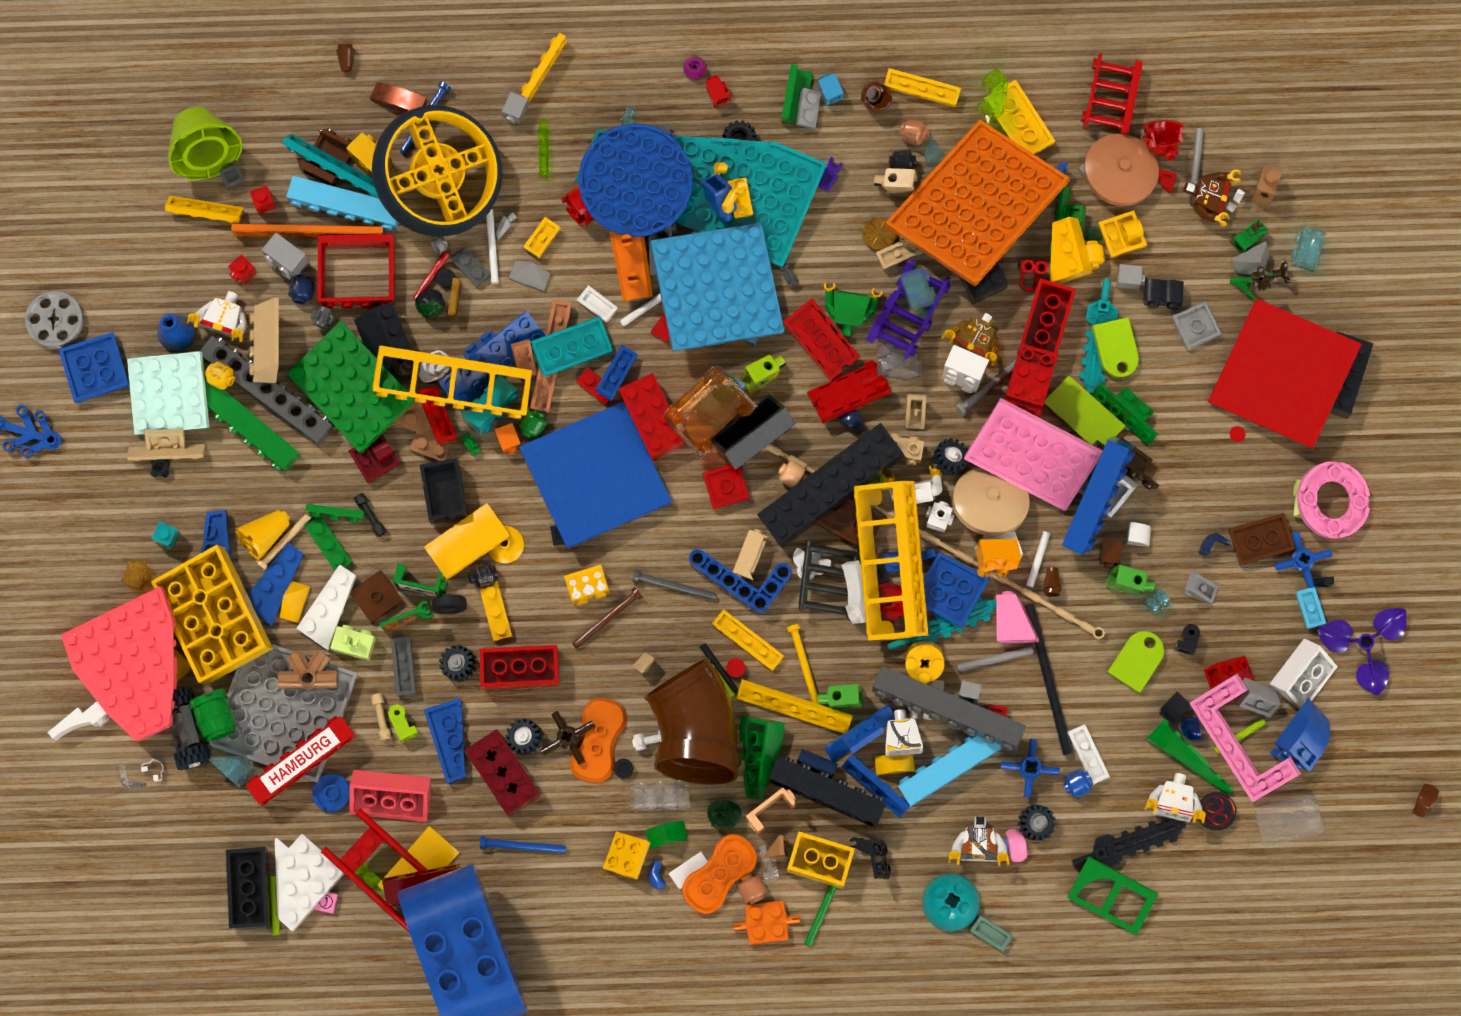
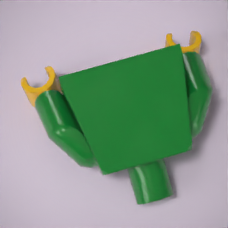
(850, 308)

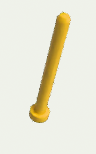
(803, 661)

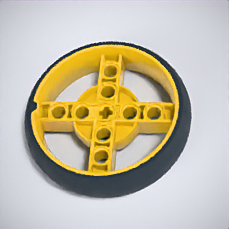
(484, 153)

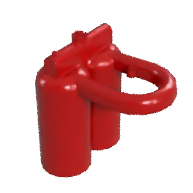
(1029, 266)

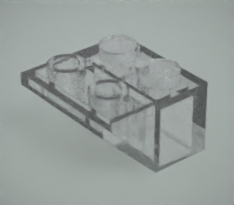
(893, 365)

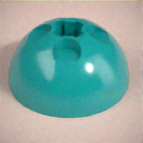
(943, 913)

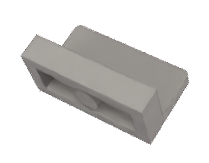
(1259, 698)

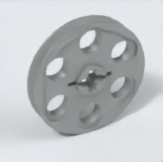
(48, 313)

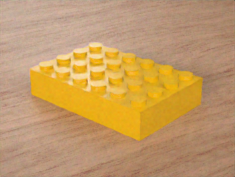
(213, 615)

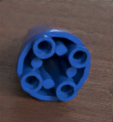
(175, 332)

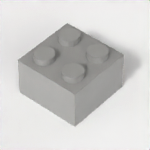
(285, 257)

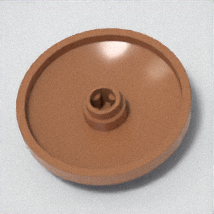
(1121, 170)

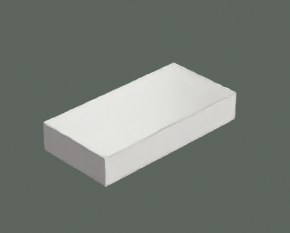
(597, 304)
(683, 871)

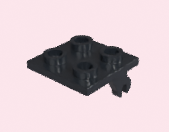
(878, 852)

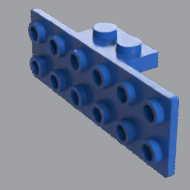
(490, 349)

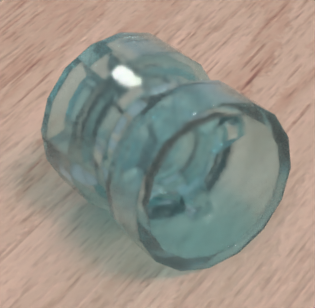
(1157, 602)

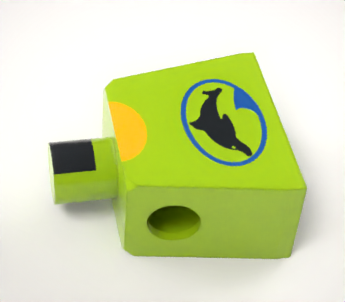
(761, 372)

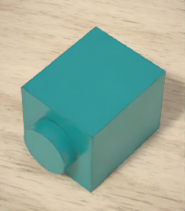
(165, 535)

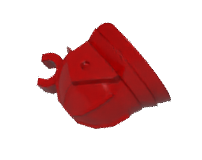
(1163, 137)

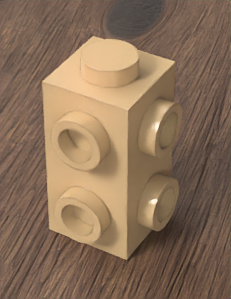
(910, 447)

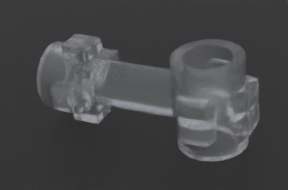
(771, 873)

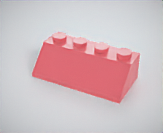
(390, 795)

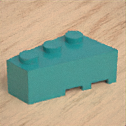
(503, 394)

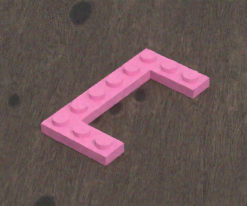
(1207, 710)

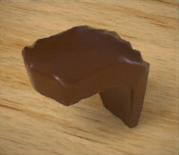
(1425, 800)

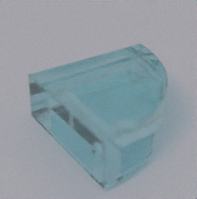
(932, 153)

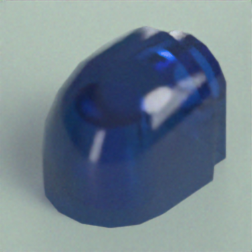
(1191, 728)

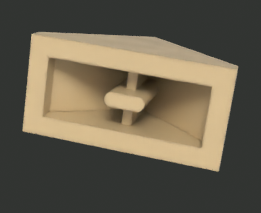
(915, 411)

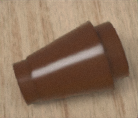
(345, 56)
(1052, 583)

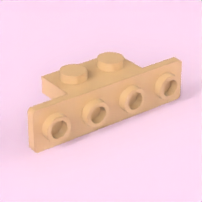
(165, 445)

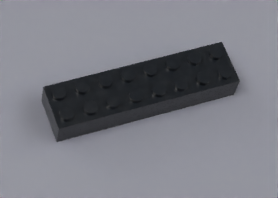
(831, 485)

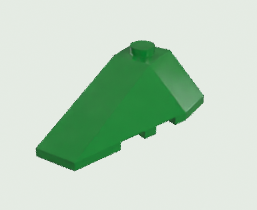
(761, 747)

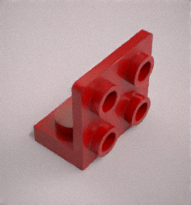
(1224, 670)

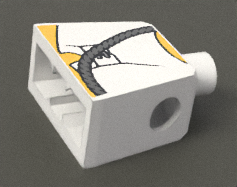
(902, 736)

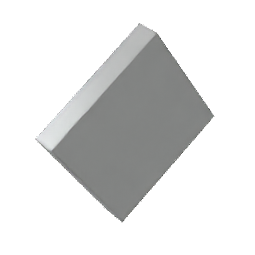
(1196, 325)

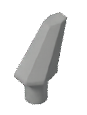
(504, 224)

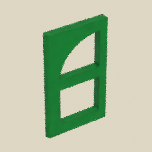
(1096, 870)

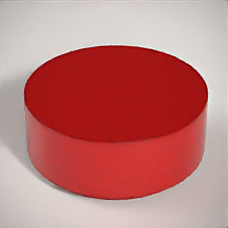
(735, 668)

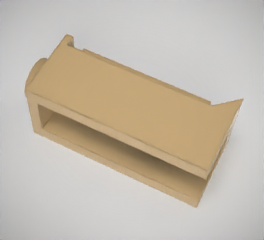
(750, 554)

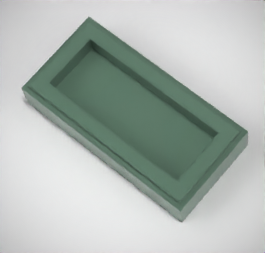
(991, 933)

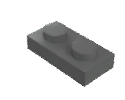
(471, 267)

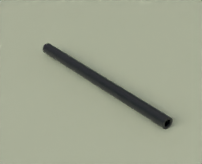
(1049, 682)

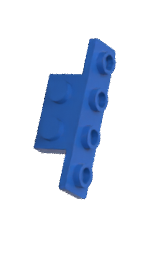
(860, 734)

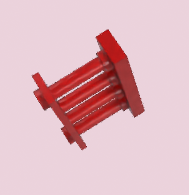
(1125, 106)

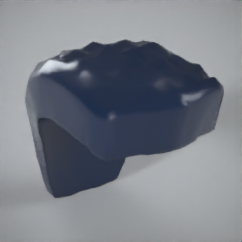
(852, 421)
(1209, 541)

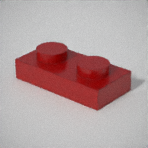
(589, 381)

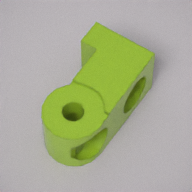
(398, 718)

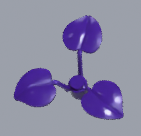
(1337, 636)

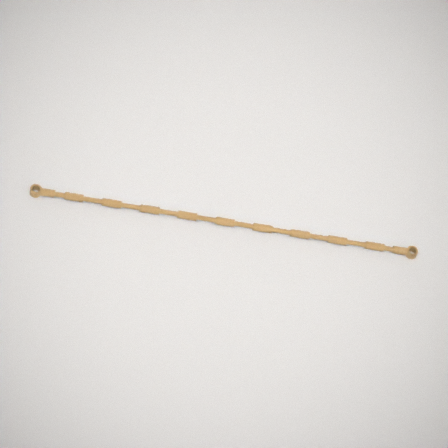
(962, 556)

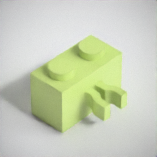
(353, 642)

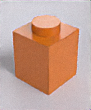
(508, 439)

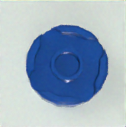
(331, 793)

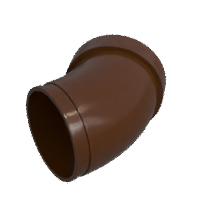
(695, 727)

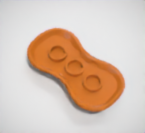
(599, 743)
(709, 885)

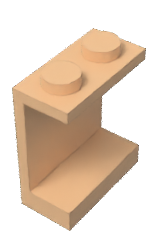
(752, 818)

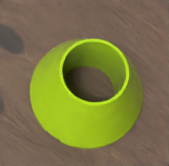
(202, 144)

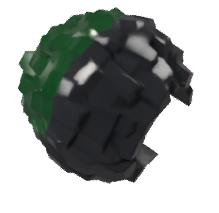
(429, 303)

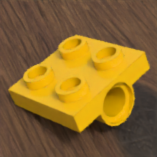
(1122, 234)
(626, 855)

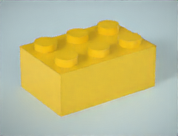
(820, 860)

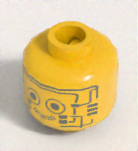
(220, 375)

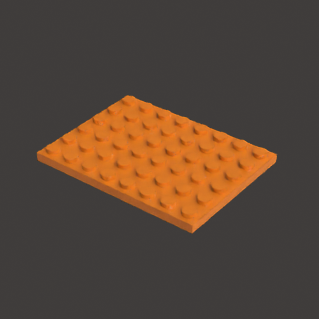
(977, 202)

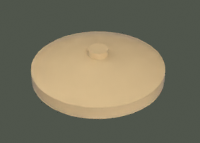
(989, 503)

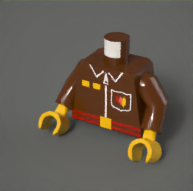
(1210, 195)

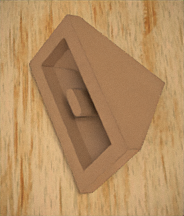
(778, 848)

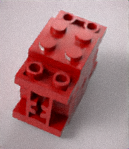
(1031, 378)

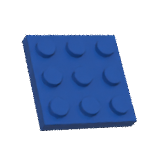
(94, 367)
(952, 589)

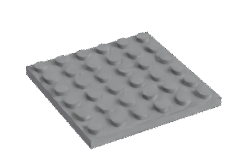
(277, 719)

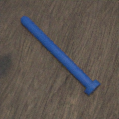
(443, 87)
(521, 845)

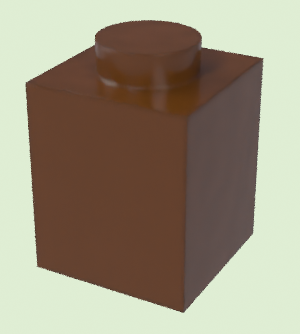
(1110, 553)

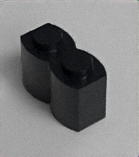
(1163, 293)

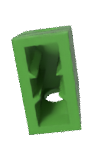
(1129, 580)
(850, 698)

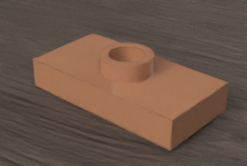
(524, 356)

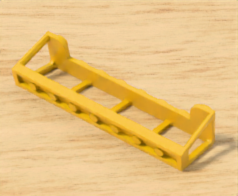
(454, 363)
(908, 558)

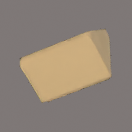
(644, 663)

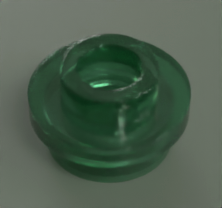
(1092, 234)

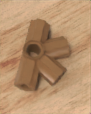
(302, 669)

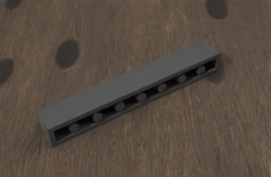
(948, 708)

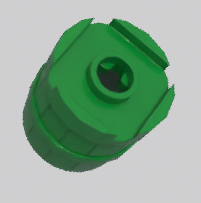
(213, 715)

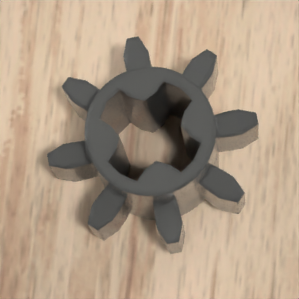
(322, 317)

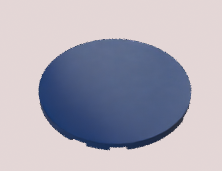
(635, 180)

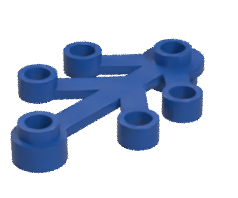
(30, 433)

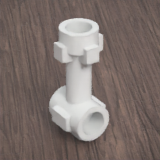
(640, 741)

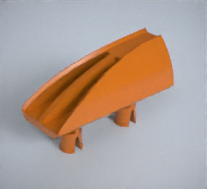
(631, 266)

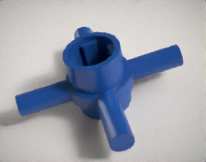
(1029, 777)

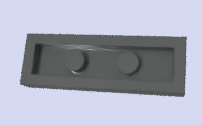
(403, 666)

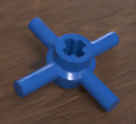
(1305, 554)

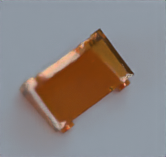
(707, 409)

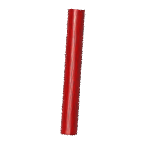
(432, 274)

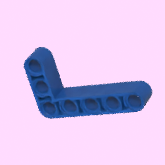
(739, 583)

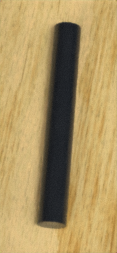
(708, 653)

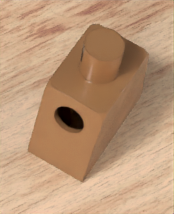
(1267, 184)

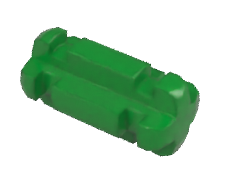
(470, 444)

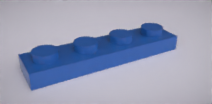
(875, 786)

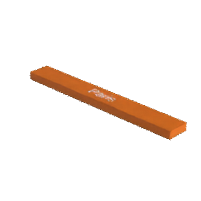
(301, 230)

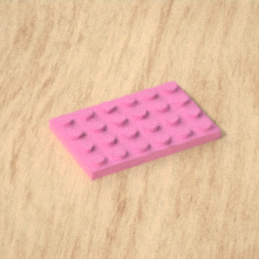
(1033, 454)

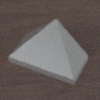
(530, 275)

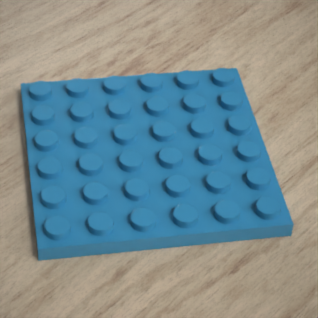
(716, 287)

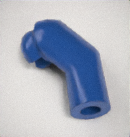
(654, 877)

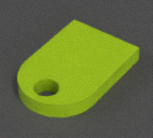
(1116, 345)
(1136, 661)

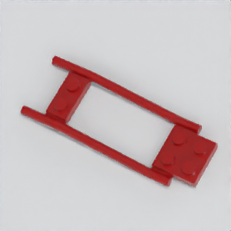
(361, 851)

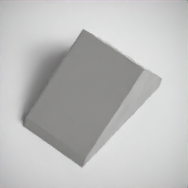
(1251, 259)

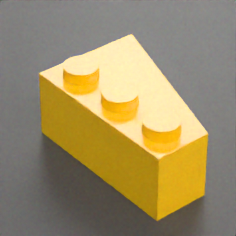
(1068, 251)

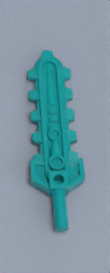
(1097, 313)
(941, 627)

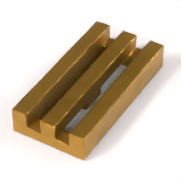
(454, 298)

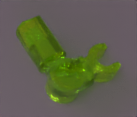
(369, 877)

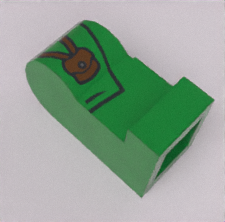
(1249, 236)

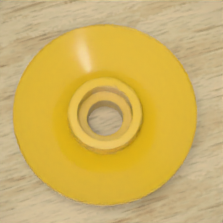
(510, 552)

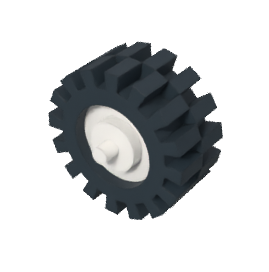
(950, 456)
(524, 736)

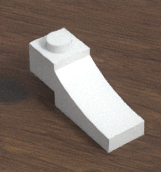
(856, 604)
(92, 716)

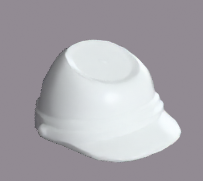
(433, 372)

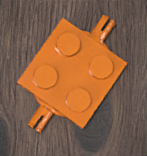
(766, 922)

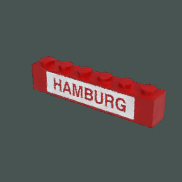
(300, 761)

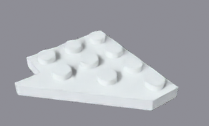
(301, 879)

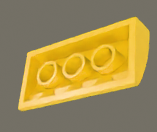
(467, 541)
(429, 850)

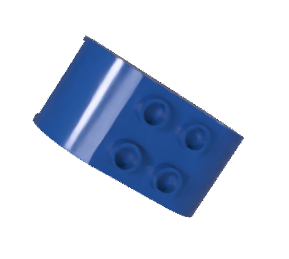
(461, 946)

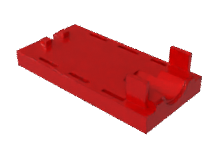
(820, 339)
(849, 392)

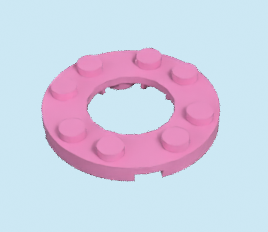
(1358, 499)

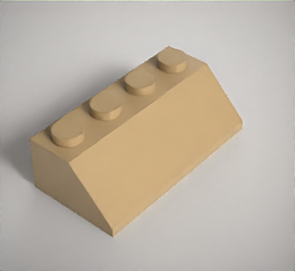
(265, 341)

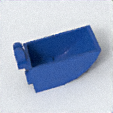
(1304, 737)

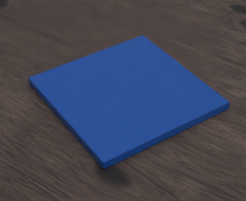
(595, 475)

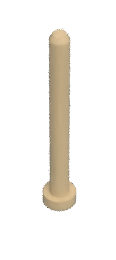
(281, 544)

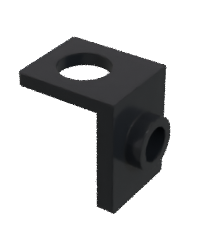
(1174, 708)

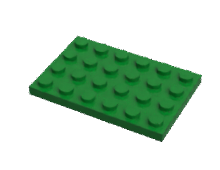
(340, 382)

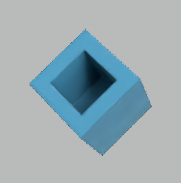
(830, 89)

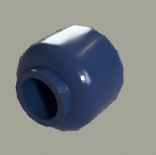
(301, 289)

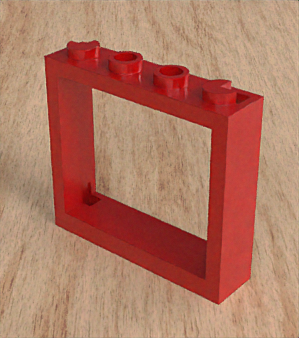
(338, 241)

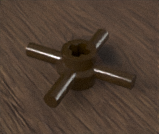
(563, 731)

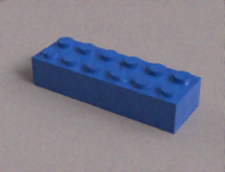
(1097, 496)

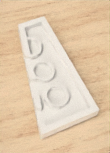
(327, 609)

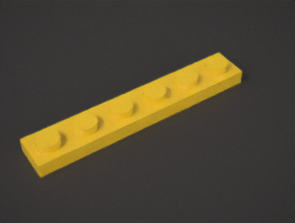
(794, 706)

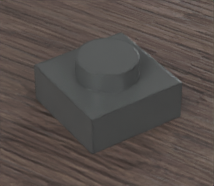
(232, 176)

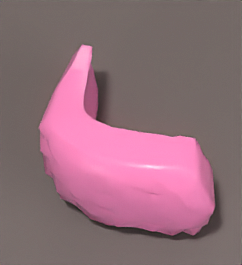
(1017, 845)

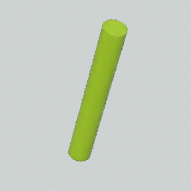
(1246, 732)
(274, 915)

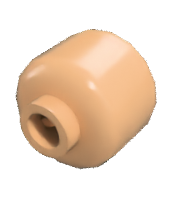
(791, 474)

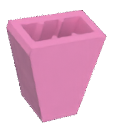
(1013, 621)

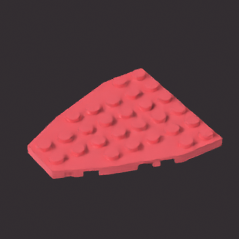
(129, 662)

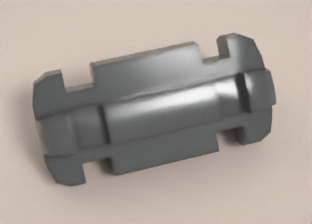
(789, 275)

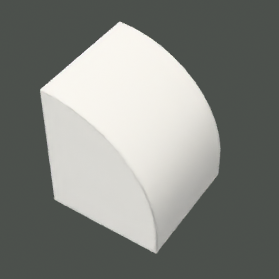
(1138, 534)

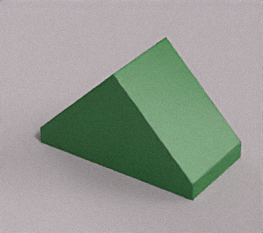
(666, 834)

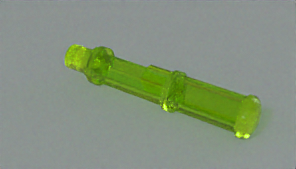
(543, 148)

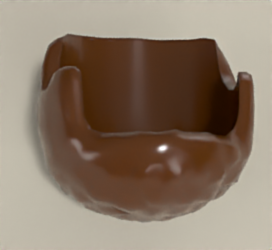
(876, 96)

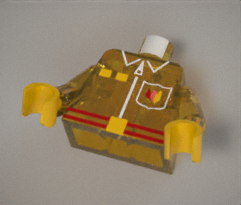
(975, 337)

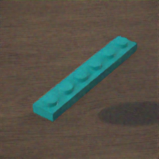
(330, 163)

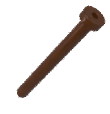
(608, 617)

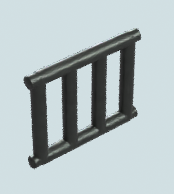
(806, 585)

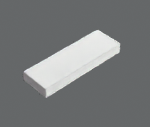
(1088, 754)

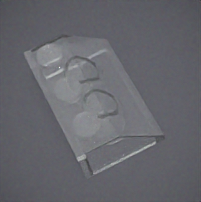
(660, 796)

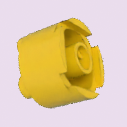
(924, 650)

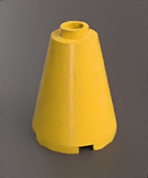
(262, 532)

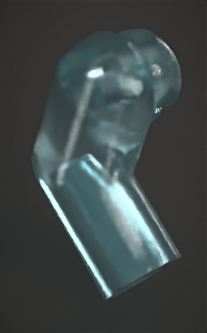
(627, 116)

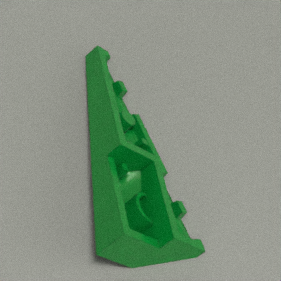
(1179, 749)

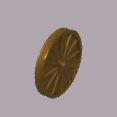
(877, 235)

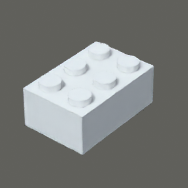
(964, 369)

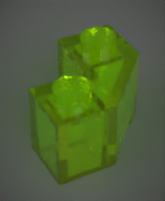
(994, 104)

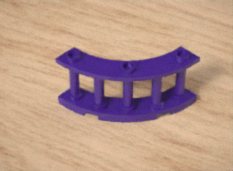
(883, 323)

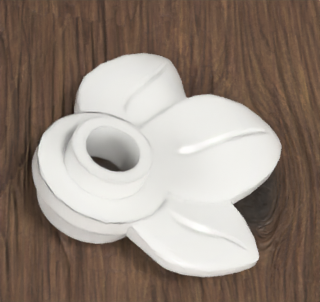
(798, 559)

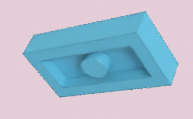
(1310, 608)

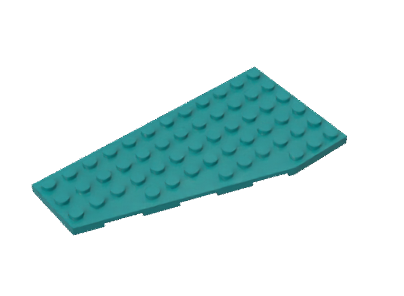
(778, 184)

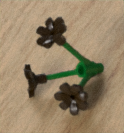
(1261, 279)

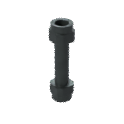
(362, 502)

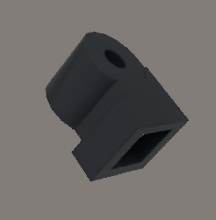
(1190, 638)

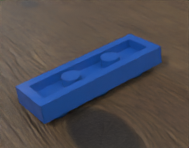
(616, 372)

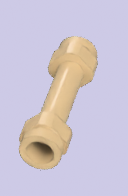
(377, 701)

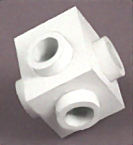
(939, 523)

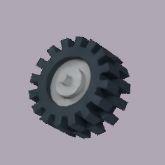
(457, 663)
(1036, 822)

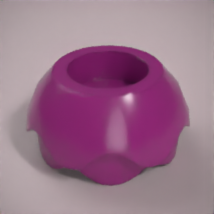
(697, 72)

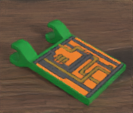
(407, 617)

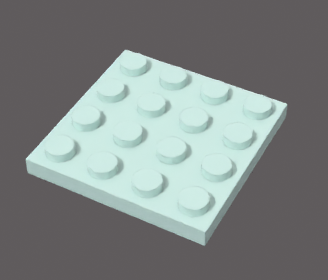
(168, 392)

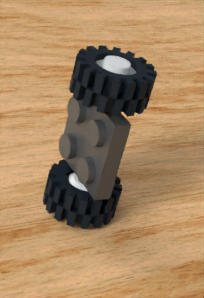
(185, 733)

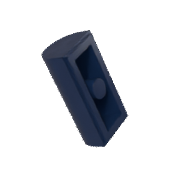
(817, 762)

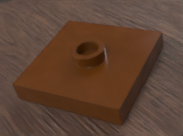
(376, 596)

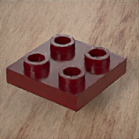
(375, 460)

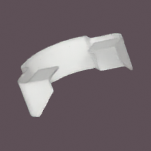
(1237, 197)
(155, 777)

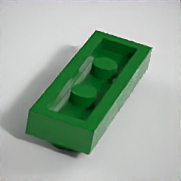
(334, 513)
(328, 543)

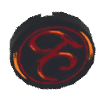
(1219, 811)

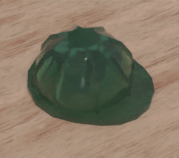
(723, 814)

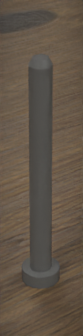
(672, 585)

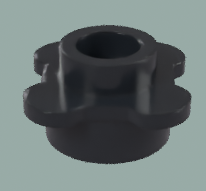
(155, 468)

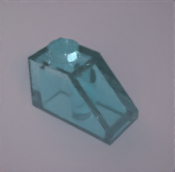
(235, 768)

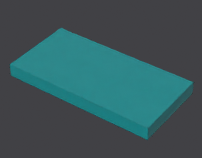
(571, 346)

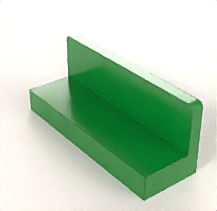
(797, 80)

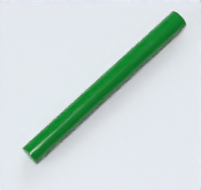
(820, 915)

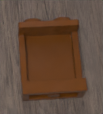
(334, 146)

